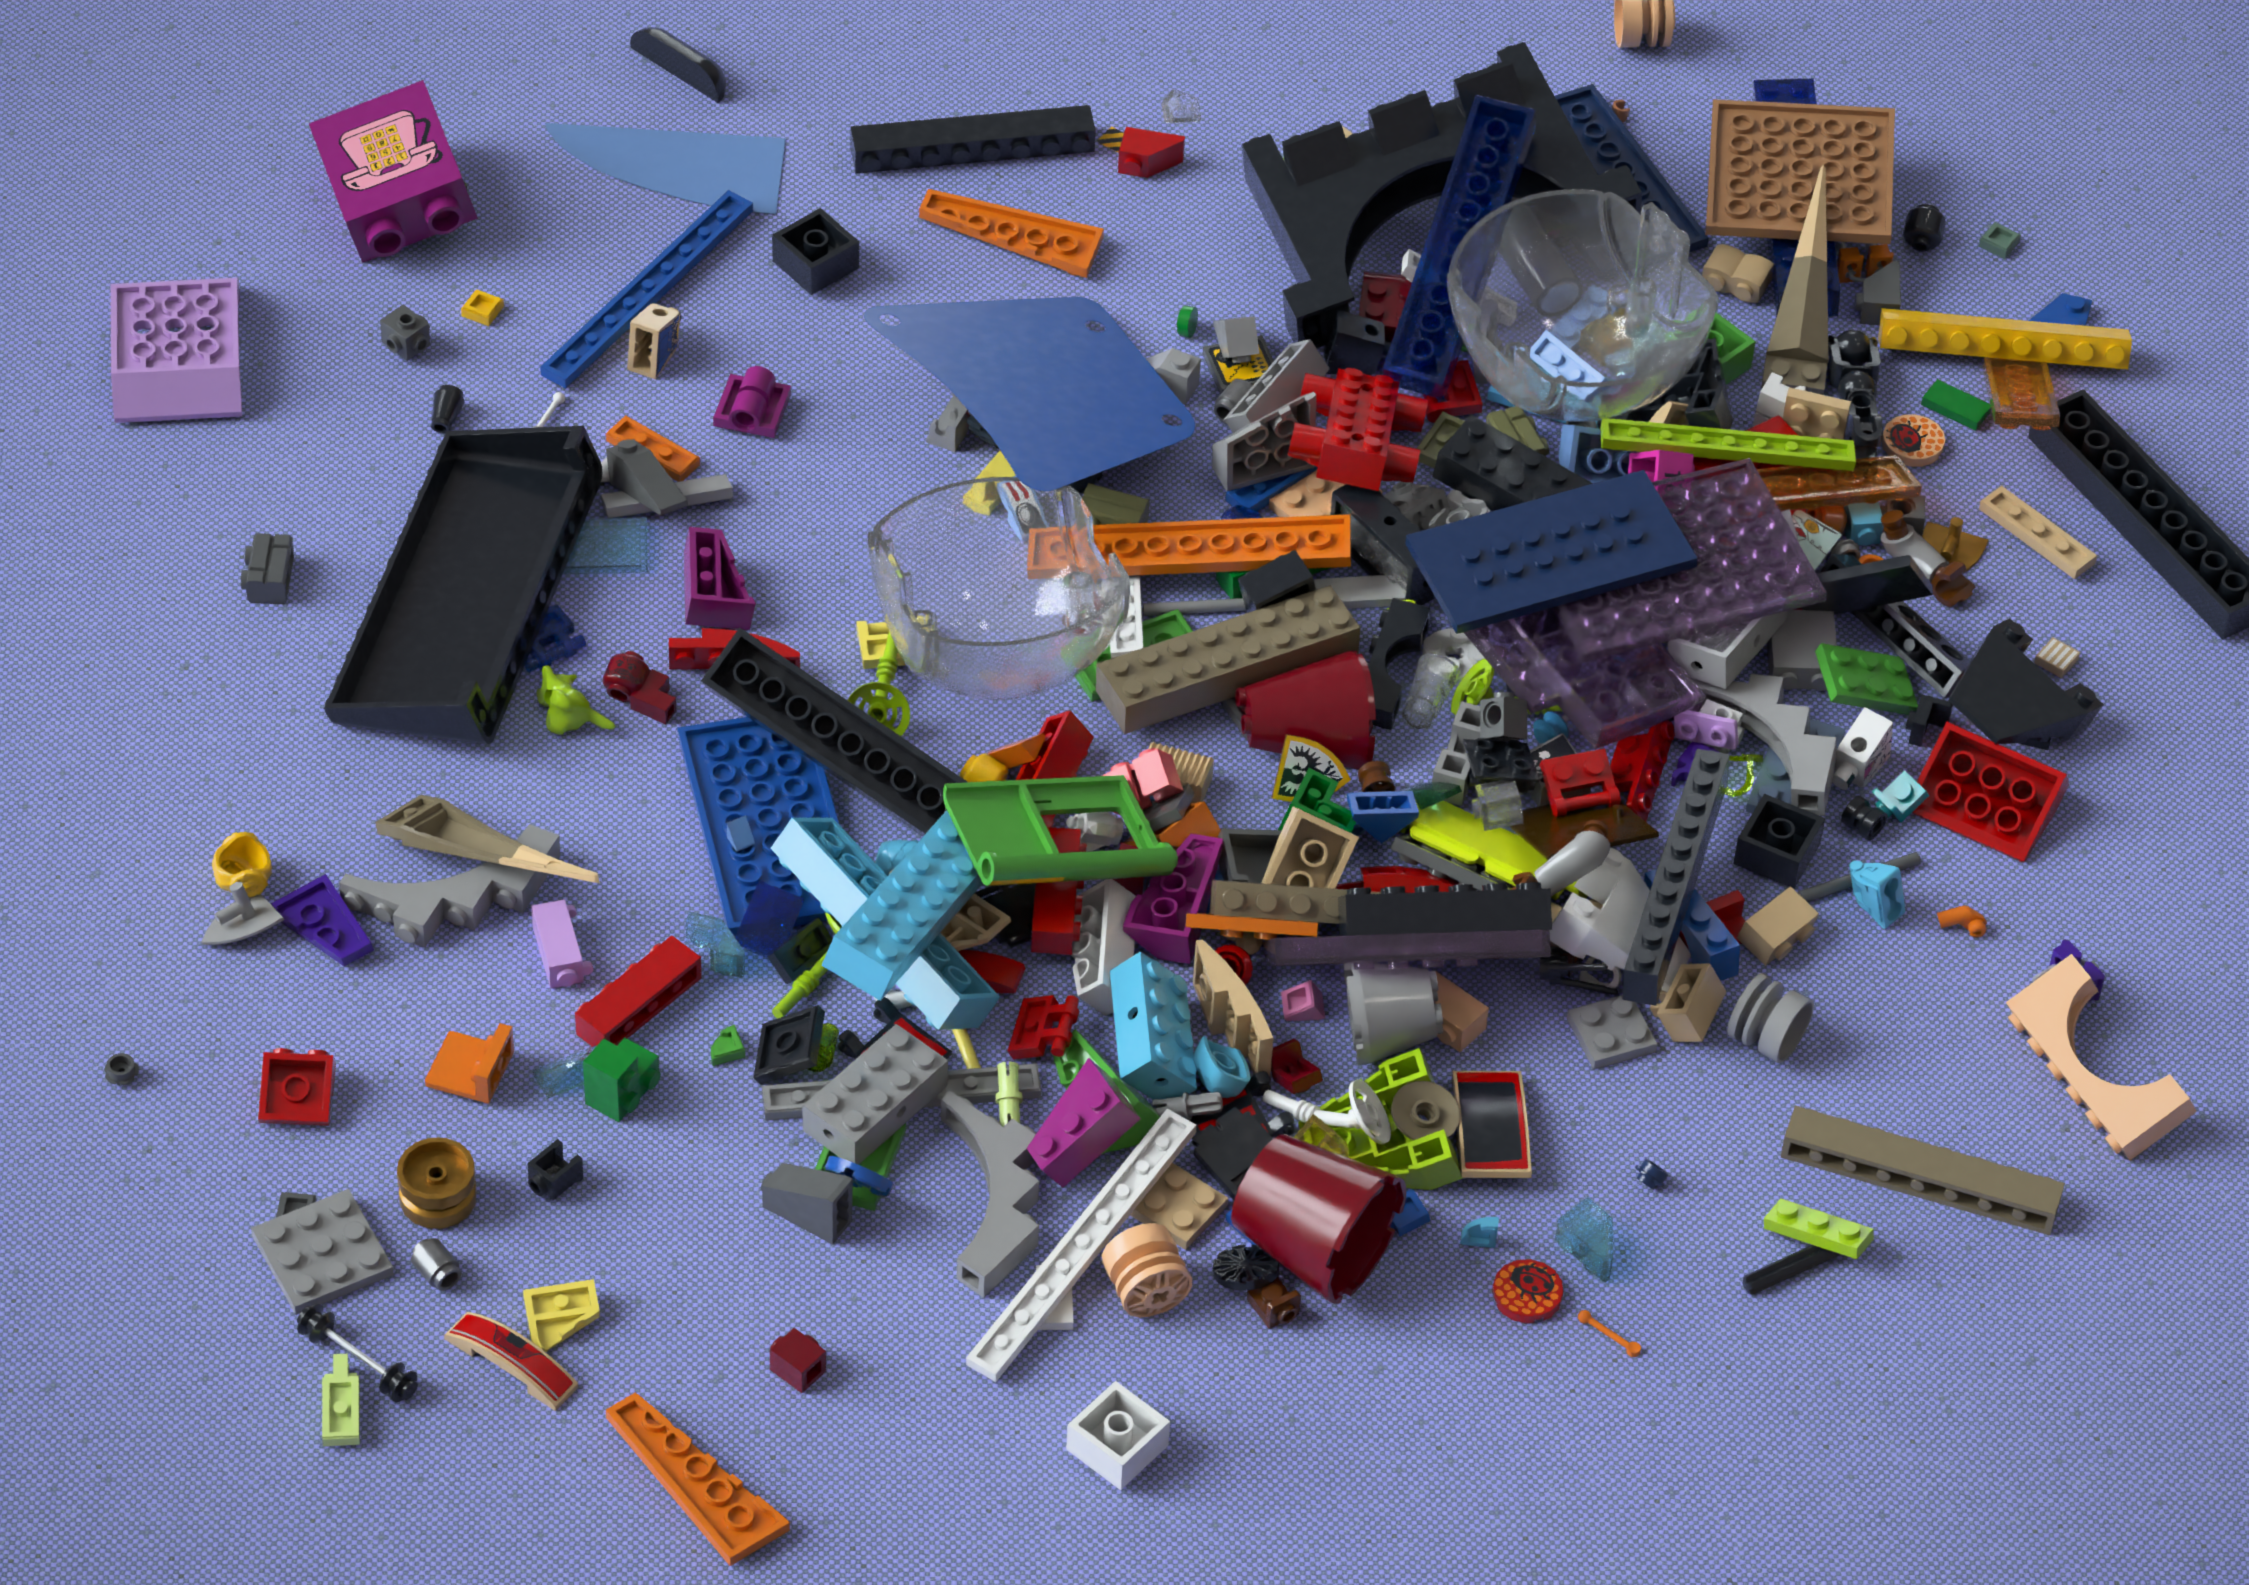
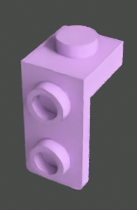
(1706, 728)

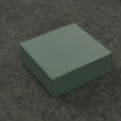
(1999, 240)

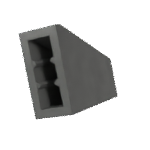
(810, 1199)

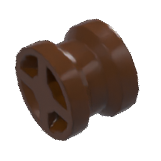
(1375, 777)

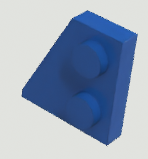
(2065, 310)

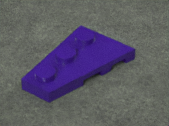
(324, 921)

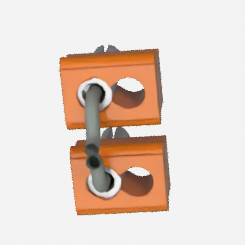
(1851, 262)

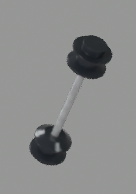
(392, 1378)

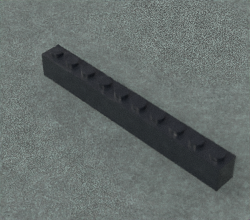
(1676, 877)

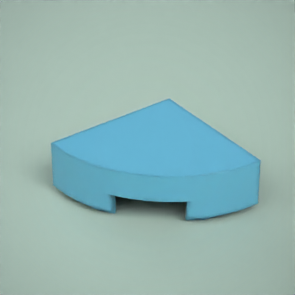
(1480, 1232)

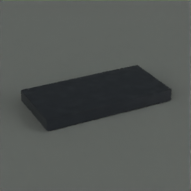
(1872, 585)

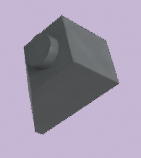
(1879, 292)

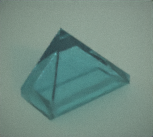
(562, 1074)

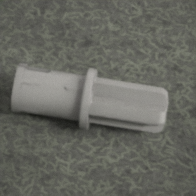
(1190, 1105)

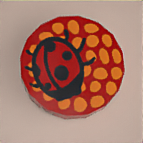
(1527, 1291)

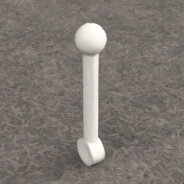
(558, 398)

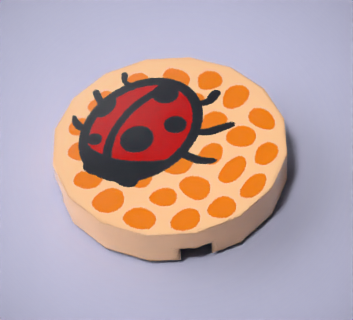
(1913, 439)

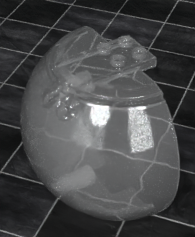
(1594, 279)
(996, 587)

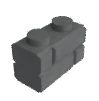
(269, 568)

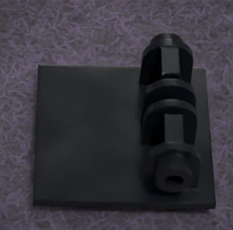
(1501, 761)

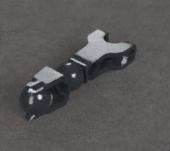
(1859, 386)

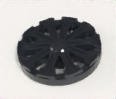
(1243, 1266)

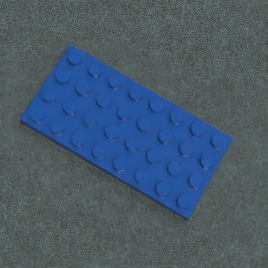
(750, 772)

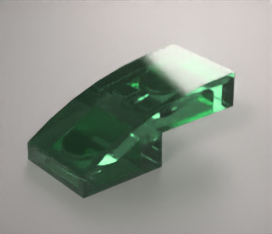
(1432, 792)

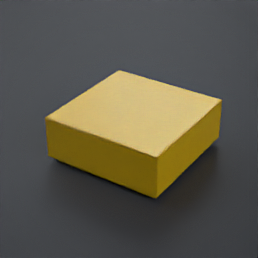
(482, 307)

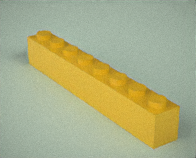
(2004, 338)

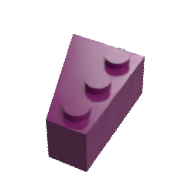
(1082, 1125)

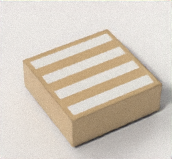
(2057, 657)

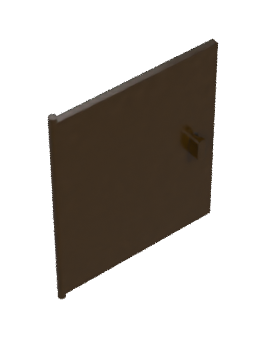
(1551, 833)

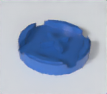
(861, 1176)

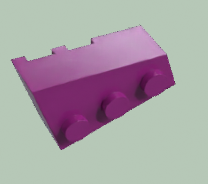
(712, 584)

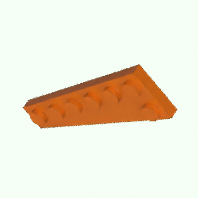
(710, 1497)

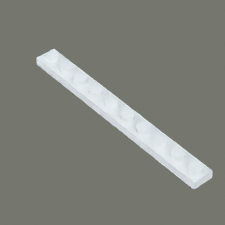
(1080, 1245)

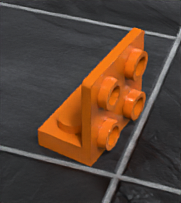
(472, 1065)

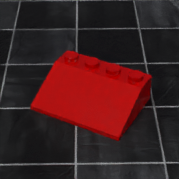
(1989, 792)

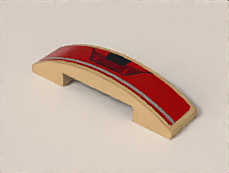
(516, 1355)

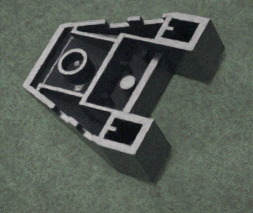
(1701, 389)
(2014, 697)

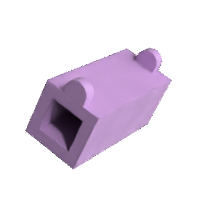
(559, 944)

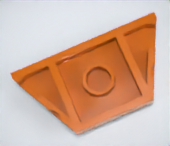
(1263, 928)

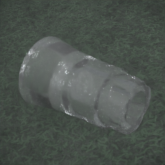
(1430, 687)

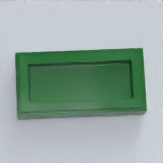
(1956, 404)

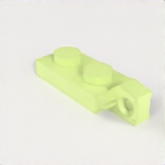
(340, 1405)

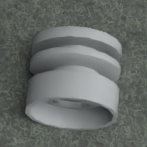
(1770, 1018)

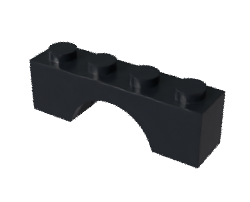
(1402, 632)

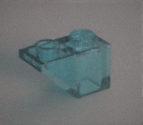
(1588, 1236)

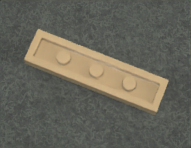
(2038, 532)

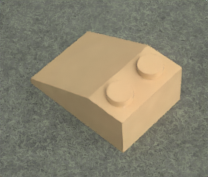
(1309, 852)

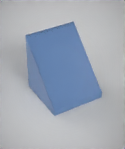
(740, 833)

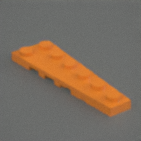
(1030, 234)

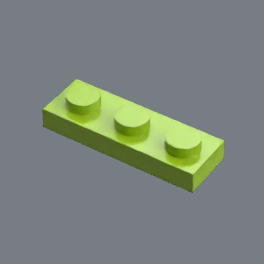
(1818, 1228)

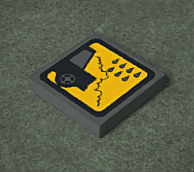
(1225, 371)

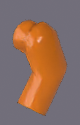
(1965, 917)

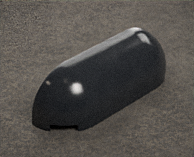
(680, 61)

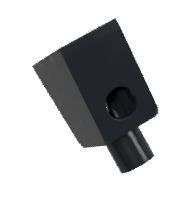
(1355, 344)

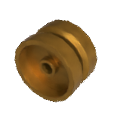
(436, 1183)

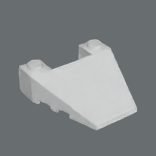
(1609, 931)

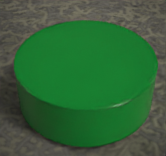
(1187, 321)

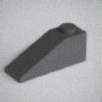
(642, 477)

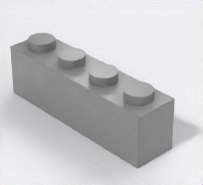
(1278, 384)

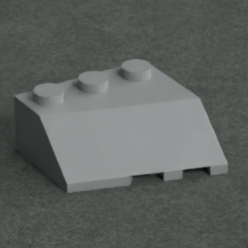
(1262, 447)

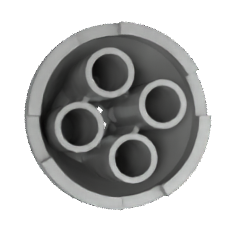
(1391, 1009)

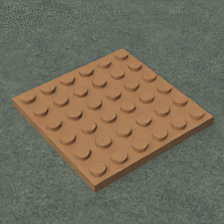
(1770, 160)

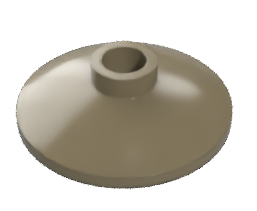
(1427, 1100)

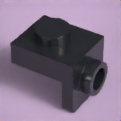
(1929, 711)

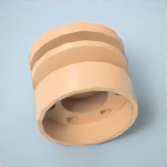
(1645, 17)
(1146, 1270)

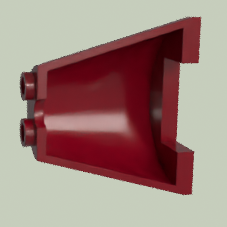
(1319, 702)

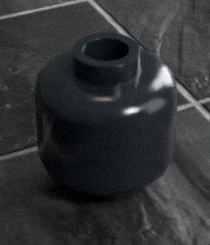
(1924, 227)

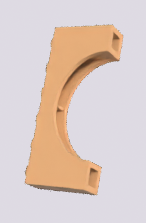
(2129, 1114)

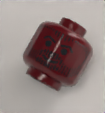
(624, 675)

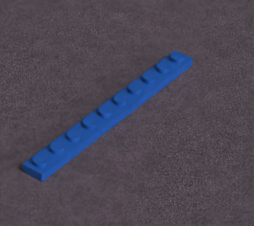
(646, 289)

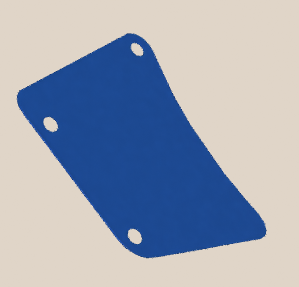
(1043, 382)

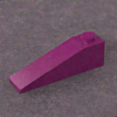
(1159, 914)

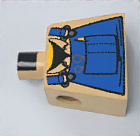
(655, 329)

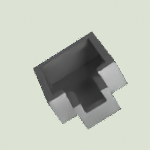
(1246, 853)

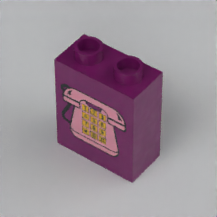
(393, 171)

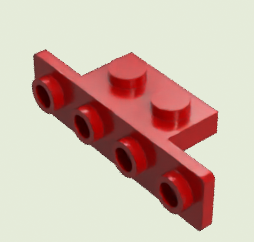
(1639, 765)

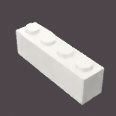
(1101, 942)

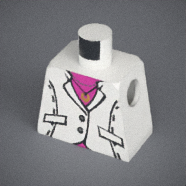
(1863, 750)

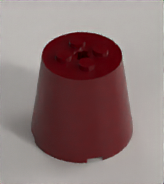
(1318, 1213)

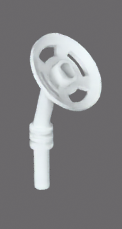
(1363, 1115)

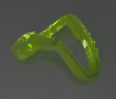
(1750, 759)

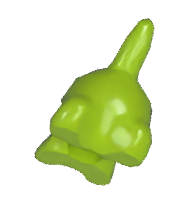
(566, 705)

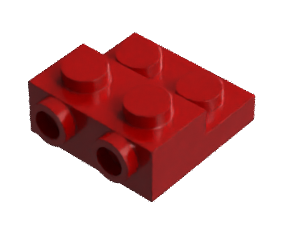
(296, 1087)

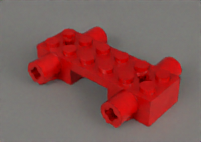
(1358, 429)

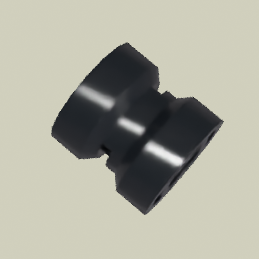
(1863, 817)

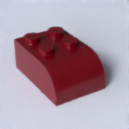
(1384, 299)

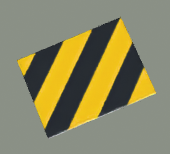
(1112, 139)

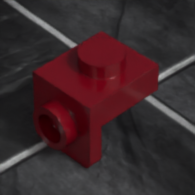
(1293, 1070)

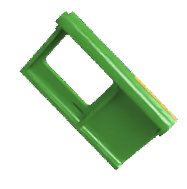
(1013, 846)

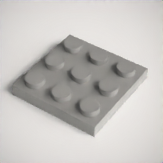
(322, 1251)

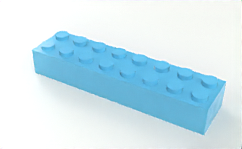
(842, 880)
(905, 912)

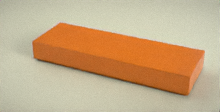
(674, 459)

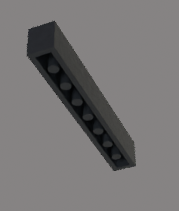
(972, 139)

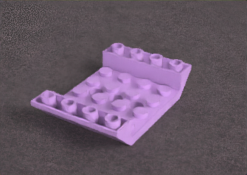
(175, 372)

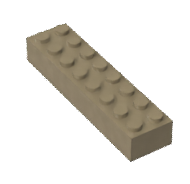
(1225, 656)

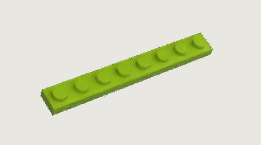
(1729, 444)

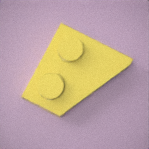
(559, 1311)

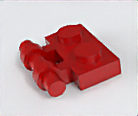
(1034, 1026)

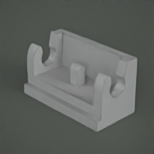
(950, 427)

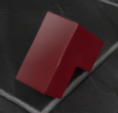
(653, 698)

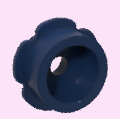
(1651, 1174)

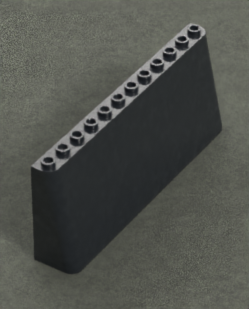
(468, 584)

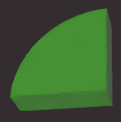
(727, 1047)

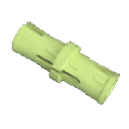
(1008, 1096)

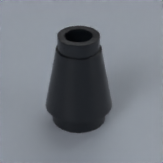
(446, 407)

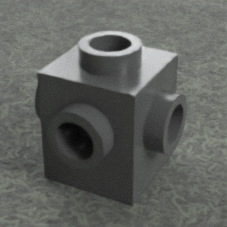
(405, 332)

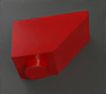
(1149, 152)

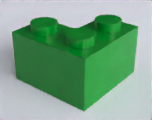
(1314, 798)
(619, 1077)

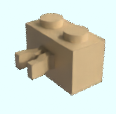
(1690, 1002)

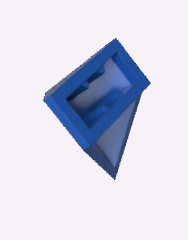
(1383, 812)

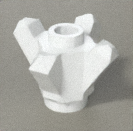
(1097, 829)

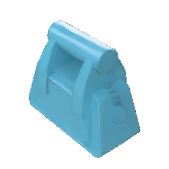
(1878, 891)

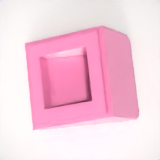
(1303, 1002)

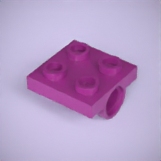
(752, 403)

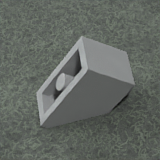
(1237, 338)
(1178, 371)

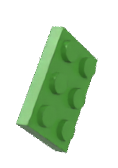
(1866, 679)

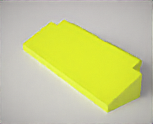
(1464, 838)

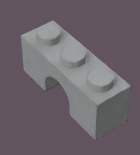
(1453, 762)

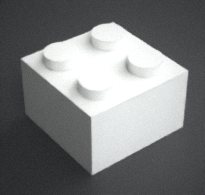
(1118, 1435)

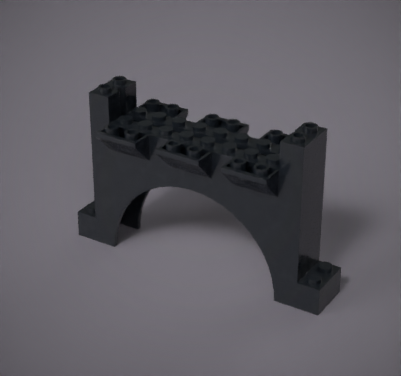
(1343, 189)

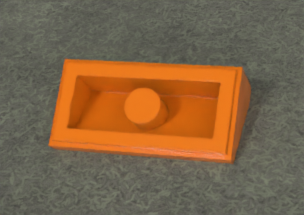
(1019, 752)

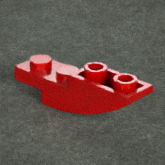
(703, 652)
(1393, 876)

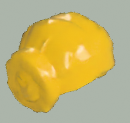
(242, 860)

